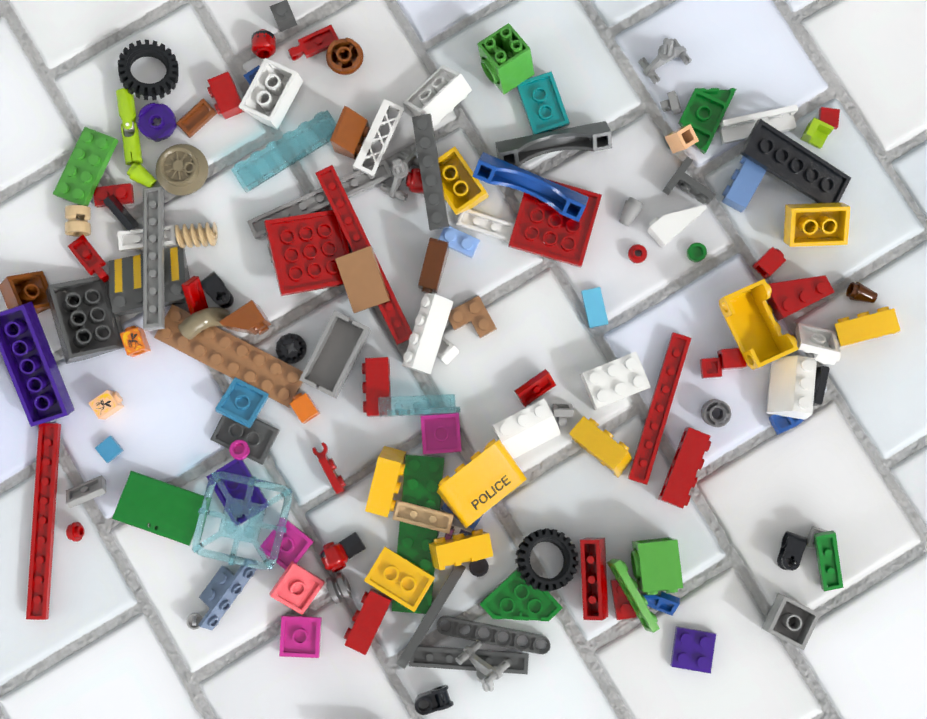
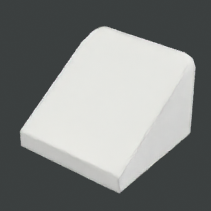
(446, 351)

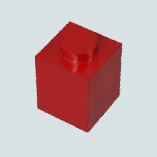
(769, 262)
(731, 359)

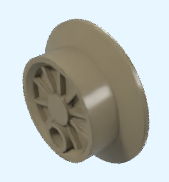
(182, 169)

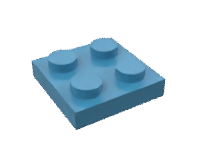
(242, 402)

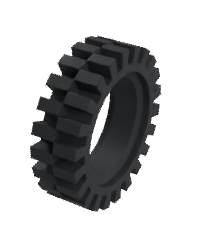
(148, 50)
(566, 549)

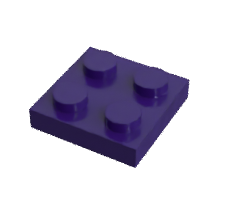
(693, 649)

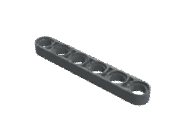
(430, 616)
(493, 633)

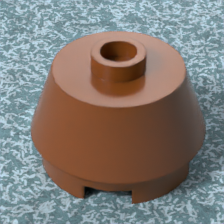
(344, 56)

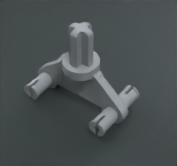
(666, 52)
(400, 170)
(485, 673)

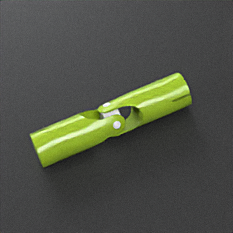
(127, 113)

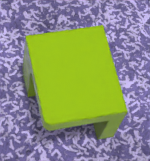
(816, 133)

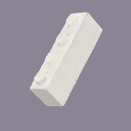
(427, 333)

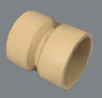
(77, 227)

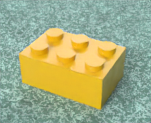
(816, 224)

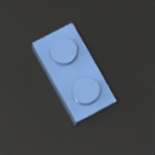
(460, 241)

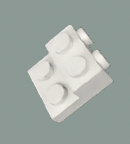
(818, 341)

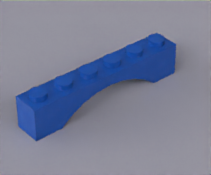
(562, 199)

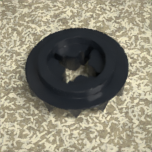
(293, 357)

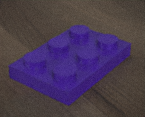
(236, 489)

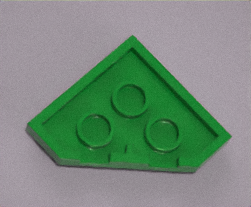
(519, 601)

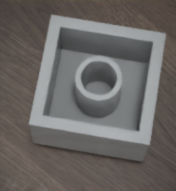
(791, 621)

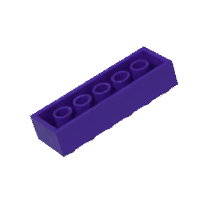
(32, 366)

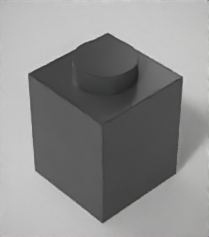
(283, 15)

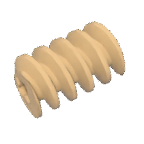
(196, 236)

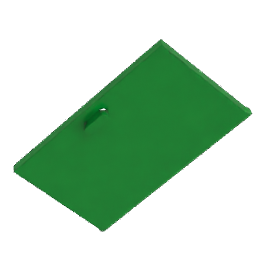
(165, 507)

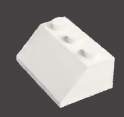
(271, 93)
(438, 94)
(792, 387)
(527, 428)

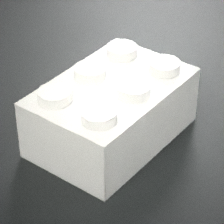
(615, 380)

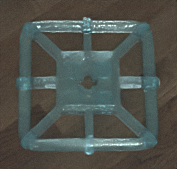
(231, 527)

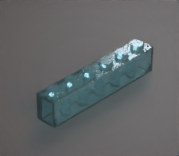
(285, 152)

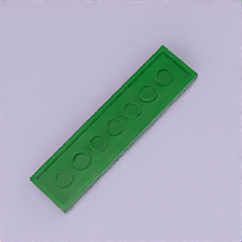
(419, 488)

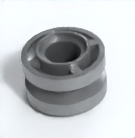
(725, 413)
(338, 587)

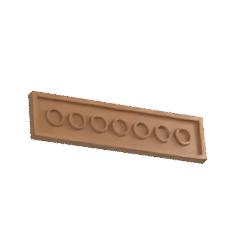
(233, 357)

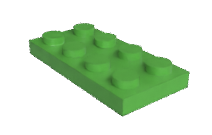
(85, 167)

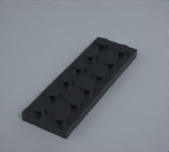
(794, 164)

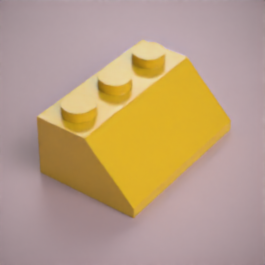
(459, 186)

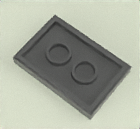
(258, 437)

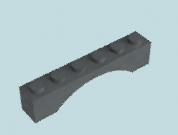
(585, 137)

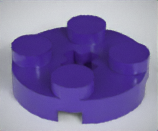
(166, 126)

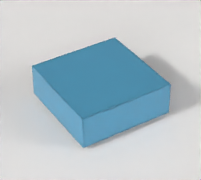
(109, 449)

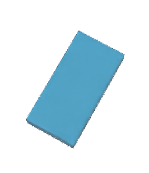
(594, 307)

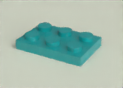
(542, 103)

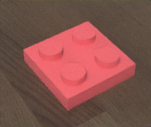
(297, 588)

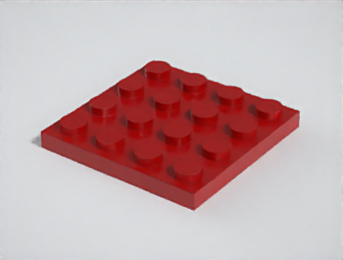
(551, 235)
(306, 251)

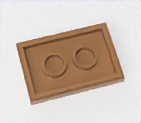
(362, 279)

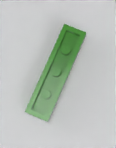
(636, 600)

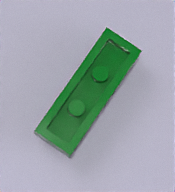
(828, 560)

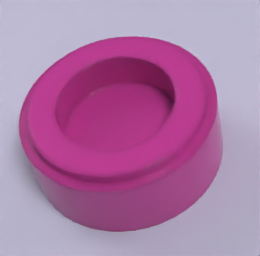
(239, 449)

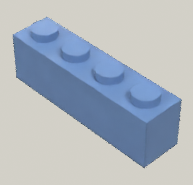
(743, 185)

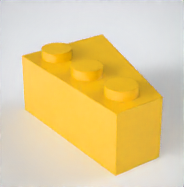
(385, 481)

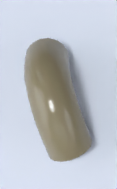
(202, 320)

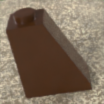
(433, 265)

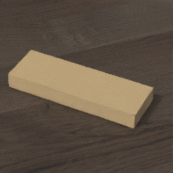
(423, 516)

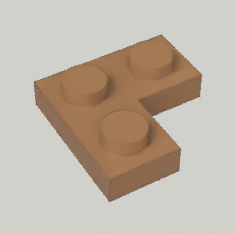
(473, 312)

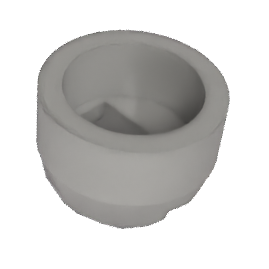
(190, 620)

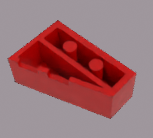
(797, 294)

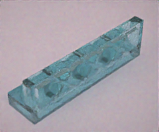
(417, 405)

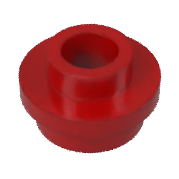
(635, 259)
(75, 531)

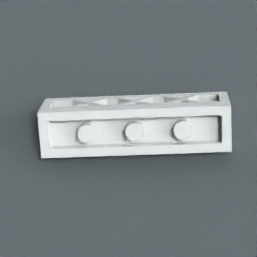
(740, 127)
(372, 134)

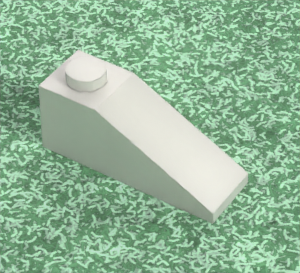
(671, 224)

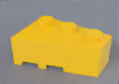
(867, 326)
(601, 445)
(460, 549)

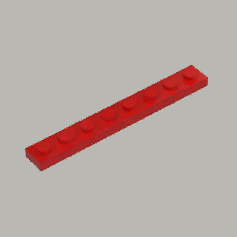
(659, 408)

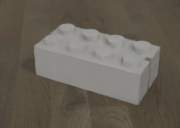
(335, 354)

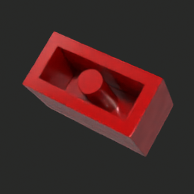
(225, 94)

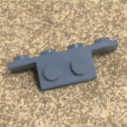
(222, 592)

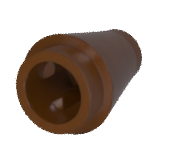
(859, 292)

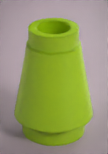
(140, 175)

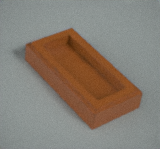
(196, 118)

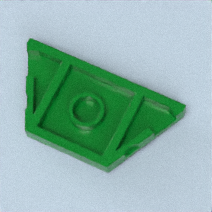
(705, 113)

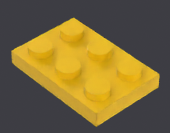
(399, 579)

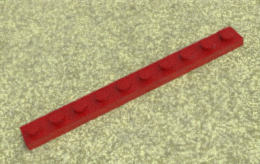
(358, 240)
(43, 521)

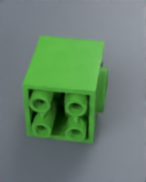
(506, 58)
(657, 565)

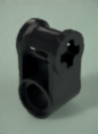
(215, 289)
(791, 548)
(434, 699)

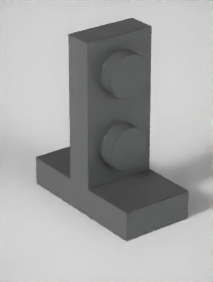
(689, 184)

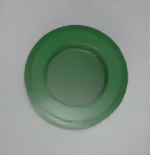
(696, 252)

